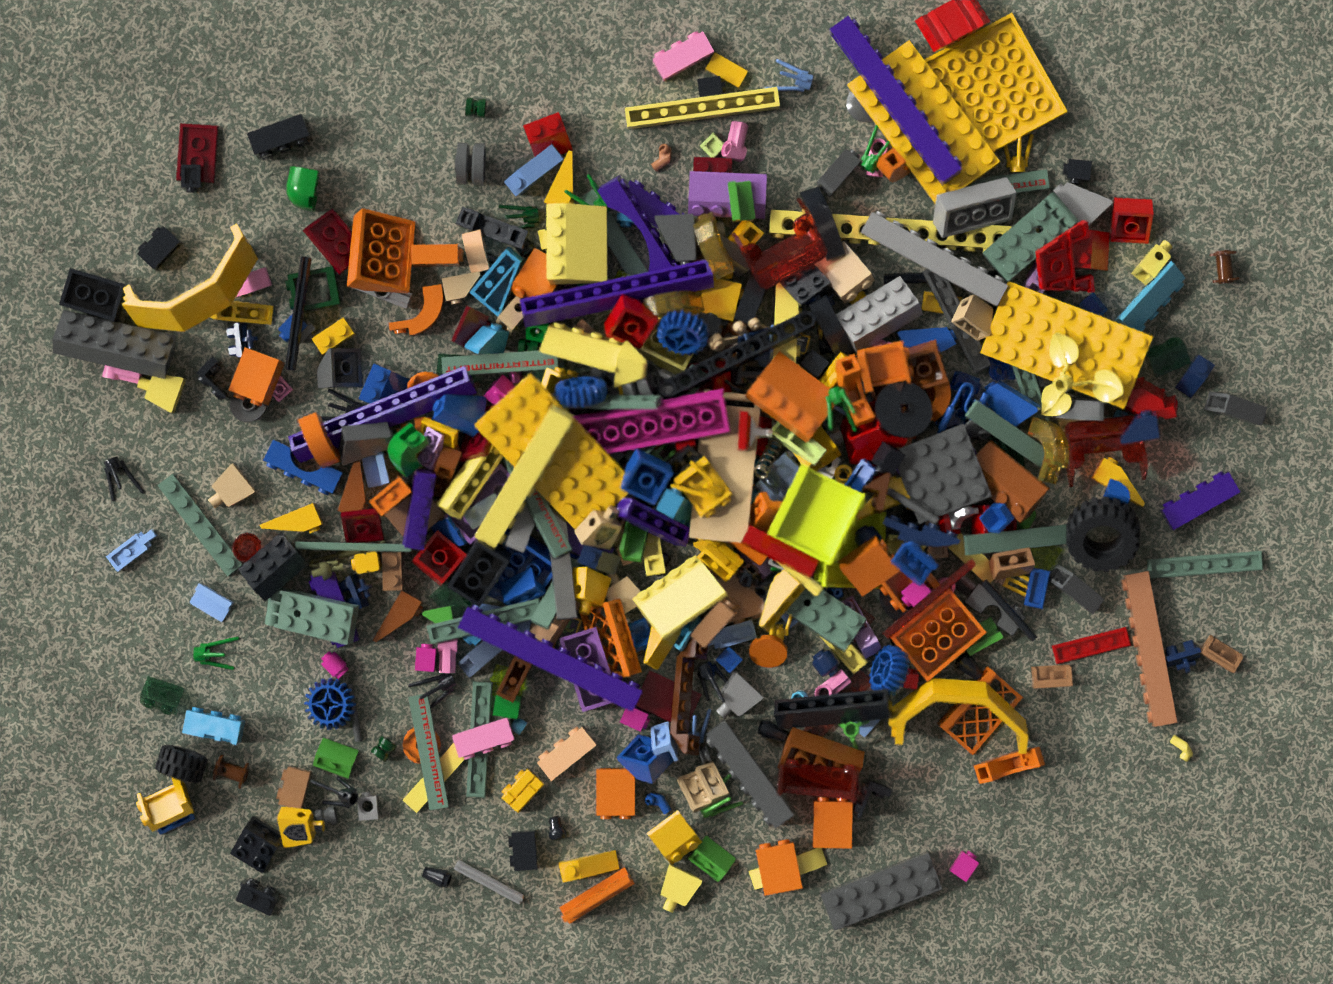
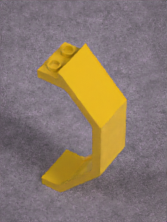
(202, 300)
(957, 692)

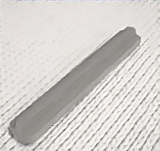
(489, 882)

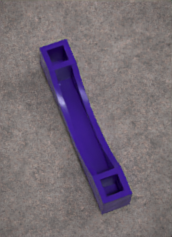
(618, 197)

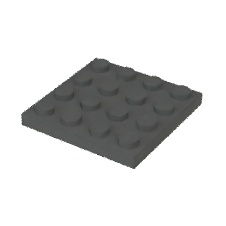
(943, 473)

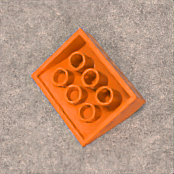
(380, 252)
(791, 396)
(938, 634)

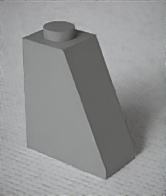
(1081, 202)

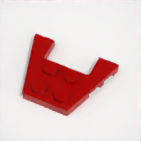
(1056, 262)

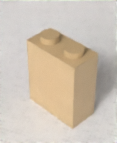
(846, 274)

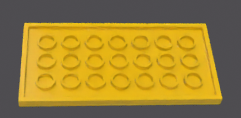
(941, 112)
(1028, 321)
(581, 472)

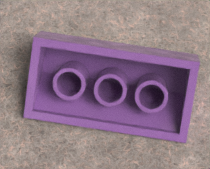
(710, 192)
(587, 645)

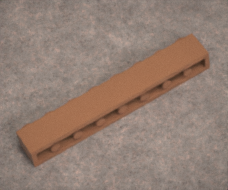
(1150, 649)

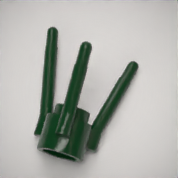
(528, 214)

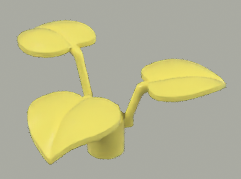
(1054, 399)

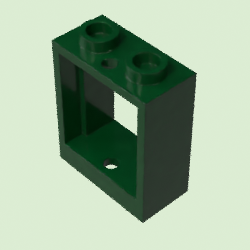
(333, 287)

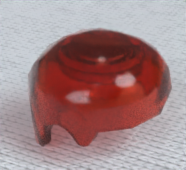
(245, 546)

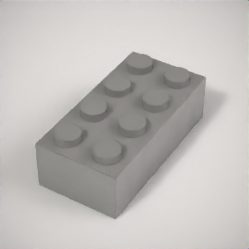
(974, 207)
(879, 314)

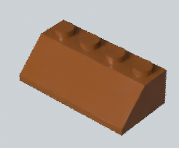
(927, 367)
(1010, 482)
(817, 750)

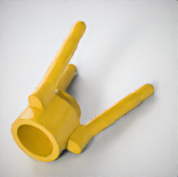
(1018, 162)
(708, 491)
(779, 631)

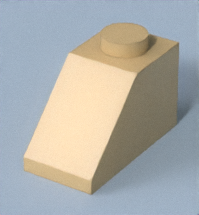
(458, 287)

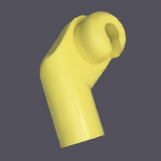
(1184, 746)

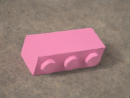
(682, 55)
(483, 738)

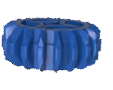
(682, 333)
(581, 391)
(889, 669)
(329, 696)

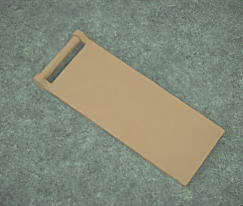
(736, 471)

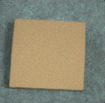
(703, 787)

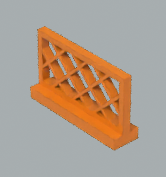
(620, 637)
(959, 709)
(596, 895)

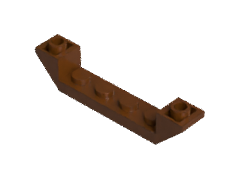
(682, 697)

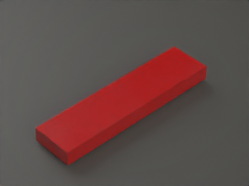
(779, 551)
(1091, 645)

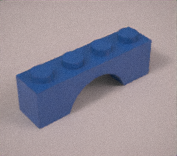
(281, 457)

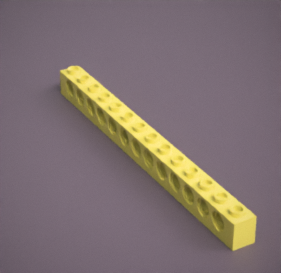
(778, 217)

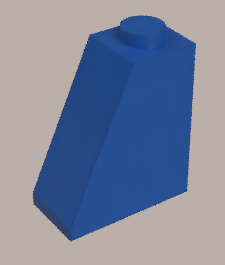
(944, 337)
(1010, 403)
(460, 412)

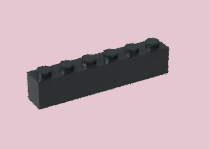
(833, 709)

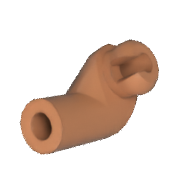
(664, 157)

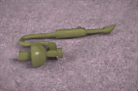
(325, 569)

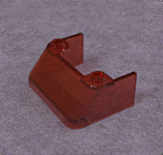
(787, 256)
(1099, 437)
(818, 780)

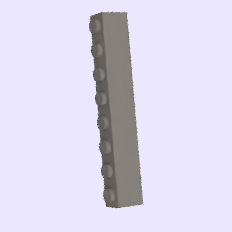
(934, 259)

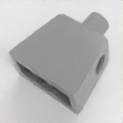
(738, 696)

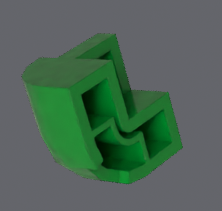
(302, 187)
(404, 447)

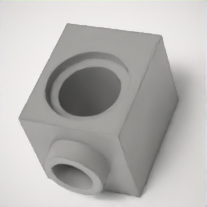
(364, 814)

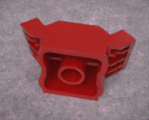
(952, 22)
(1150, 397)
(867, 438)

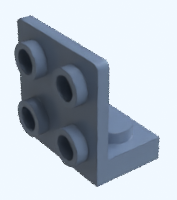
(779, 478)

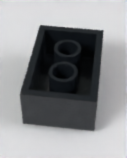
(280, 137)
(93, 295)
(273, 566)
(479, 572)

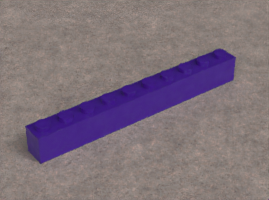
(895, 100)
(605, 294)
(393, 408)
(549, 658)

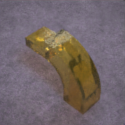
(712, 246)
(672, 301)
(1055, 448)

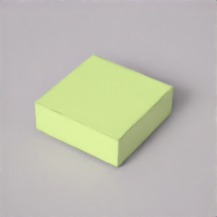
(712, 146)

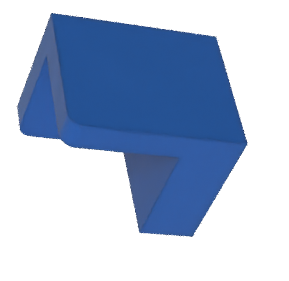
(996, 517)
(729, 659)

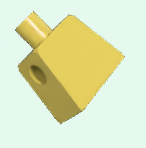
(1152, 262)
(163, 392)
(678, 887)

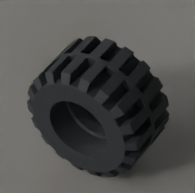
(181, 764)

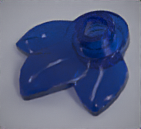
(1007, 370)

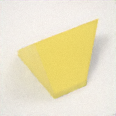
(629, 365)

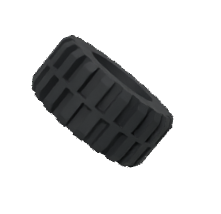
(1103, 513)

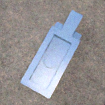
(131, 549)
(734, 634)

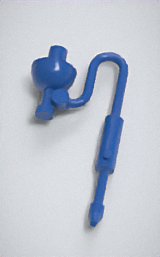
(950, 410)

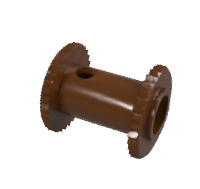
(1224, 266)
(233, 771)

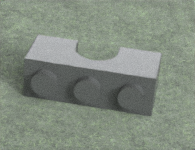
(980, 599)

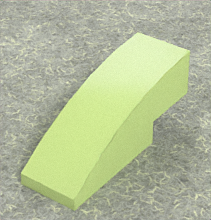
(808, 451)

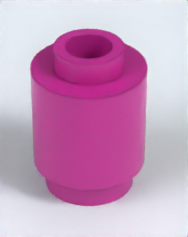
(334, 664)

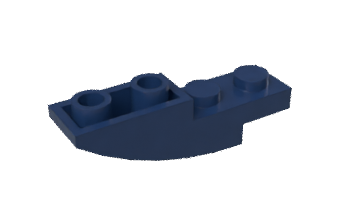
(928, 536)

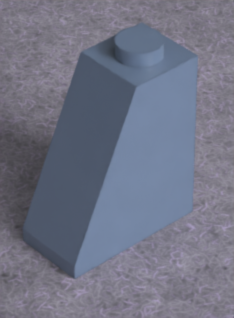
(478, 658)

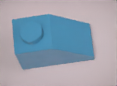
(488, 340)

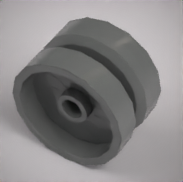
(469, 163)
(646, 386)

